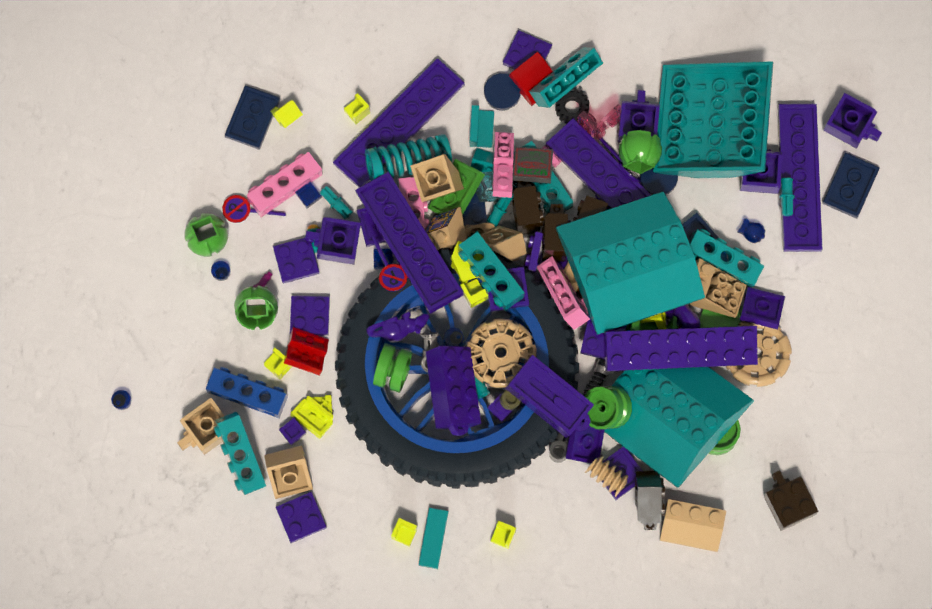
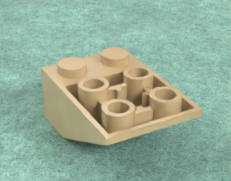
(721, 290)

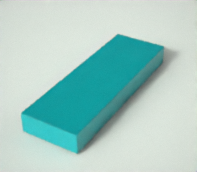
(433, 538)

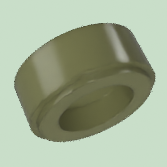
(509, 401)

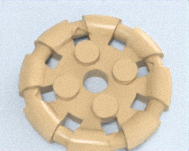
(495, 341)
(767, 359)

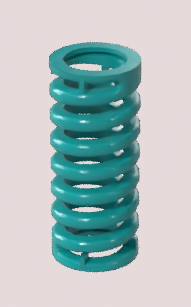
(373, 156)

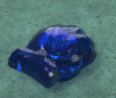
(752, 231)

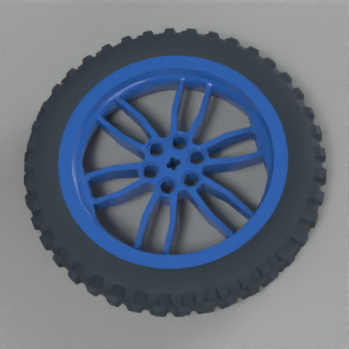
(481, 454)

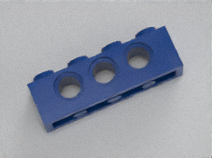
(273, 407)

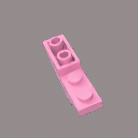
(503, 164)

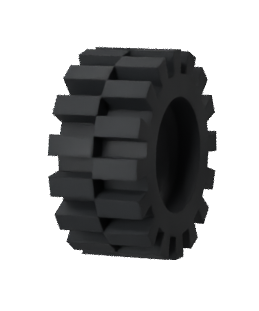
(571, 96)

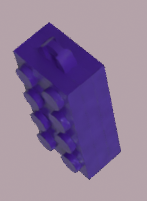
(453, 388)
(550, 397)

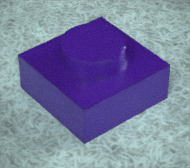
(497, 409)
(292, 431)

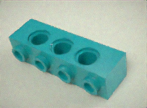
(566, 77)
(553, 187)
(477, 245)
(752, 265)
(254, 479)

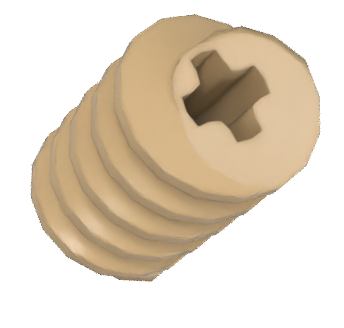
(607, 474)

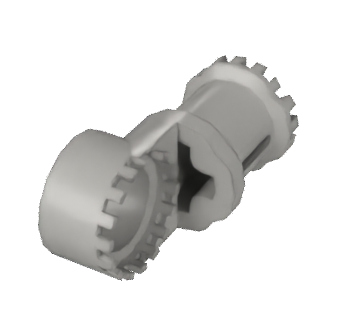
(430, 342)

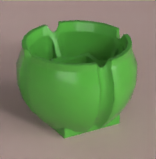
(640, 151)
(209, 245)
(256, 315)

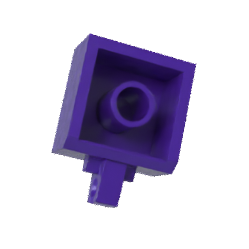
(638, 116)
(852, 122)
(766, 181)
(336, 240)

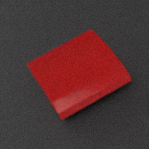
(529, 75)
(306, 351)

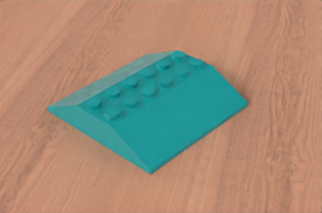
(714, 119)
(631, 262)
(677, 417)

